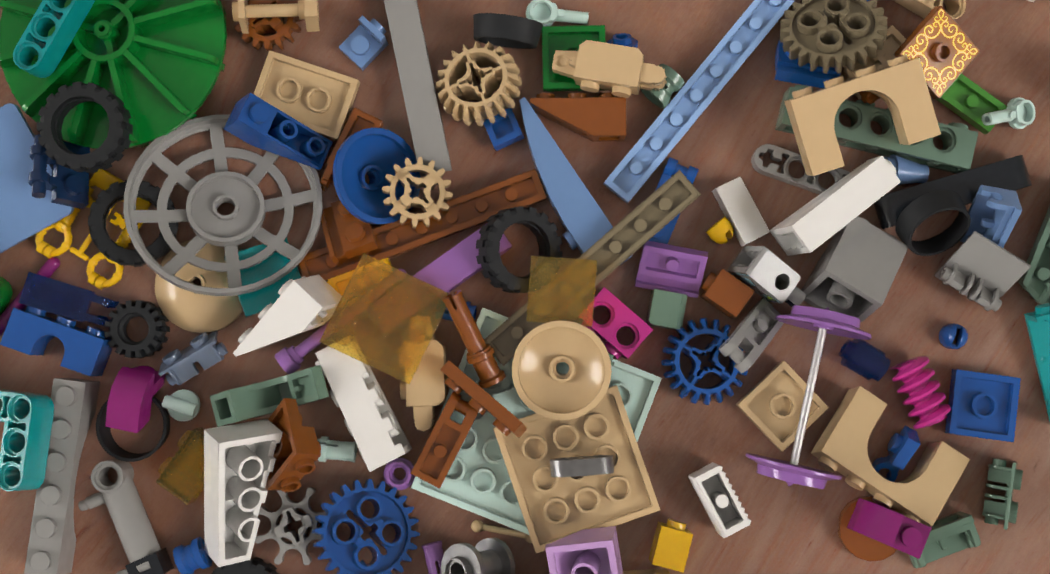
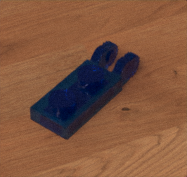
(63, 298)

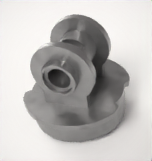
(487, 557)

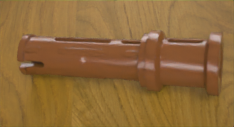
(479, 352)

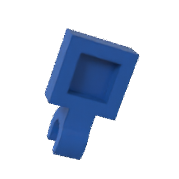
(900, 450)

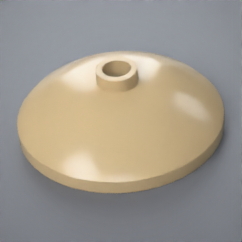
(198, 311)
(558, 394)

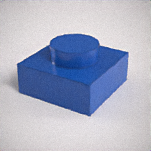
(504, 131)

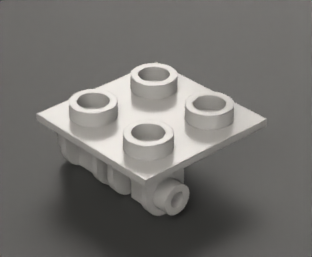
(982, 271)

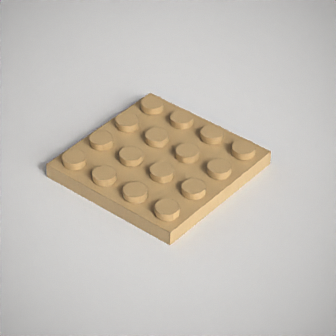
(569, 504)

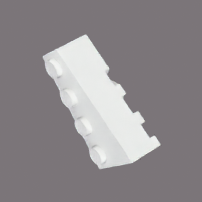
(364, 408)
(234, 487)

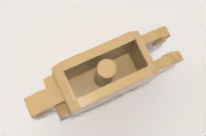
(609, 68)
(427, 386)

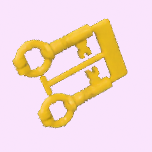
(102, 180)

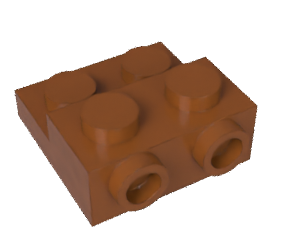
(296, 450)

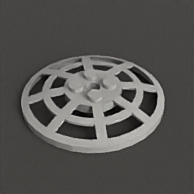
(202, 207)

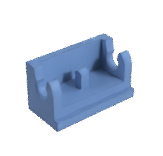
(994, 214)

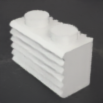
(719, 499)

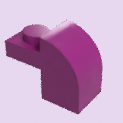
(131, 398)
(889, 527)

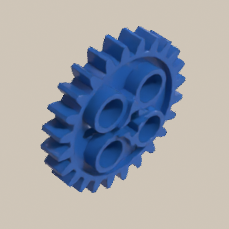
(388, 511)

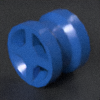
(191, 557)

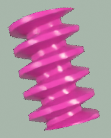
(921, 391)

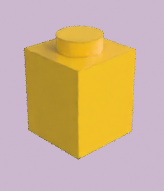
(671, 545)

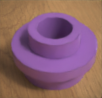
(390, 478)

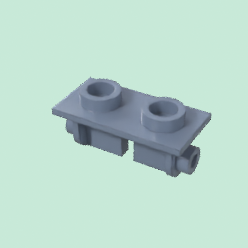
(181, 363)

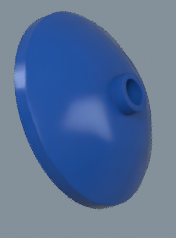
(371, 153)

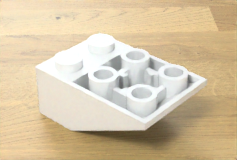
(301, 307)

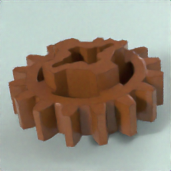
(261, 26)

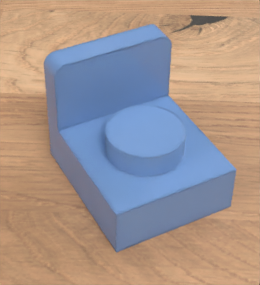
(365, 42)

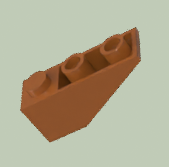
(591, 117)

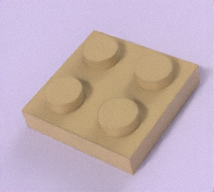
(777, 404)

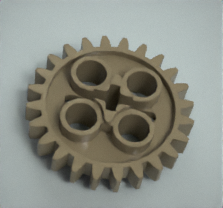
(833, 32)

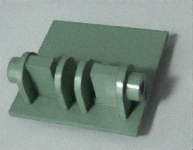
(998, 510)

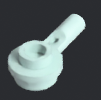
(547, 13)
(1018, 114)

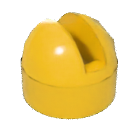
(721, 231)

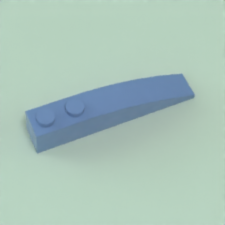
(564, 189)

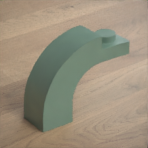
(264, 397)

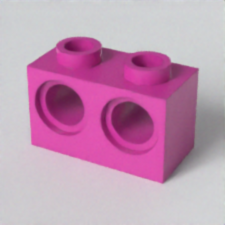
(619, 317)

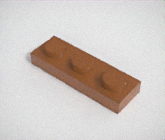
(482, 401)

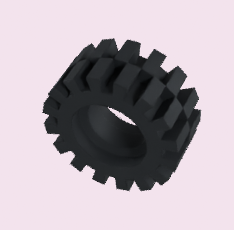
(119, 323)

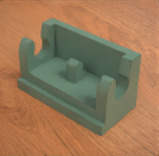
(948, 537)

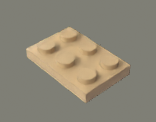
(308, 93)

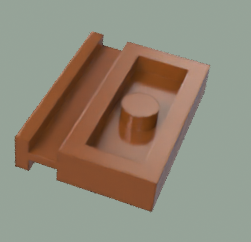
(345, 233)

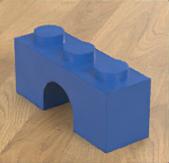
(31, 331)

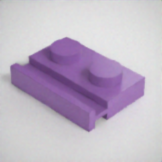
(671, 268)

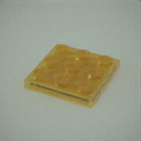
(385, 319)

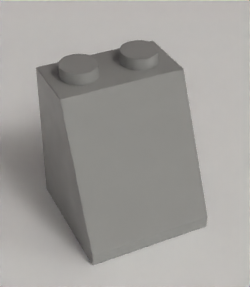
(855, 270)

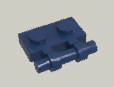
(67, 185)

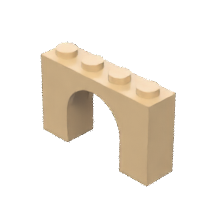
(898, 85)
(845, 450)

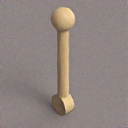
(478, 526)

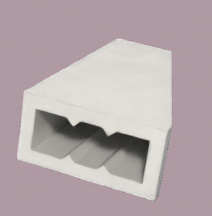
(835, 207)

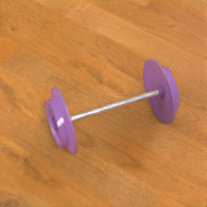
(824, 322)

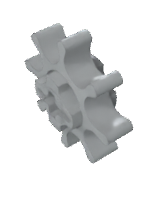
(279, 531)

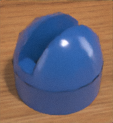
(948, 333)

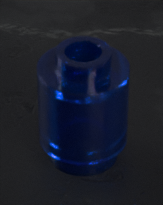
(864, 359)

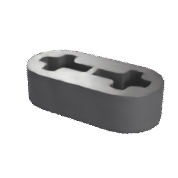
(582, 466)

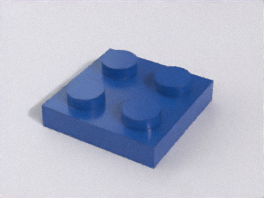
(983, 405)

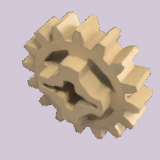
(405, 202)

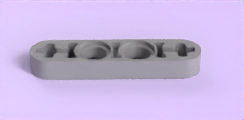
(807, 182)

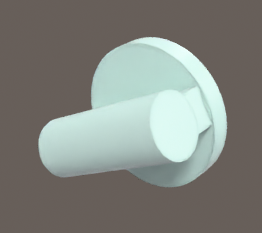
(182, 405)

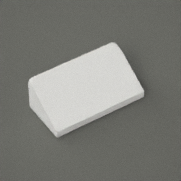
(740, 211)

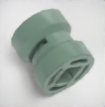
(662, 97)

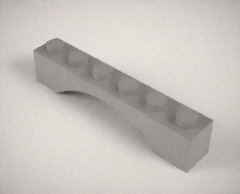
(52, 526)

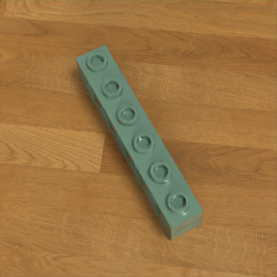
(956, 138)

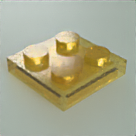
(561, 290)

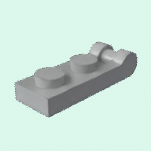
(752, 335)

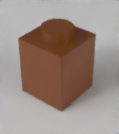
(726, 292)

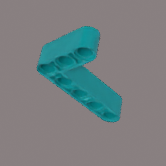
(52, 47)
(24, 439)

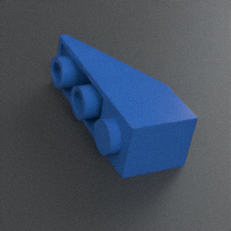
(276, 132)

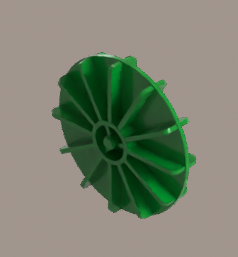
(145, 52)

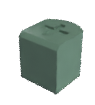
(666, 309)

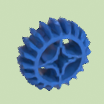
(695, 373)

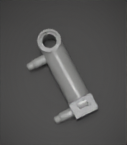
(128, 518)

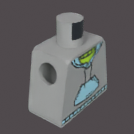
(767, 275)

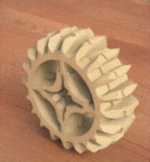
(500, 75)

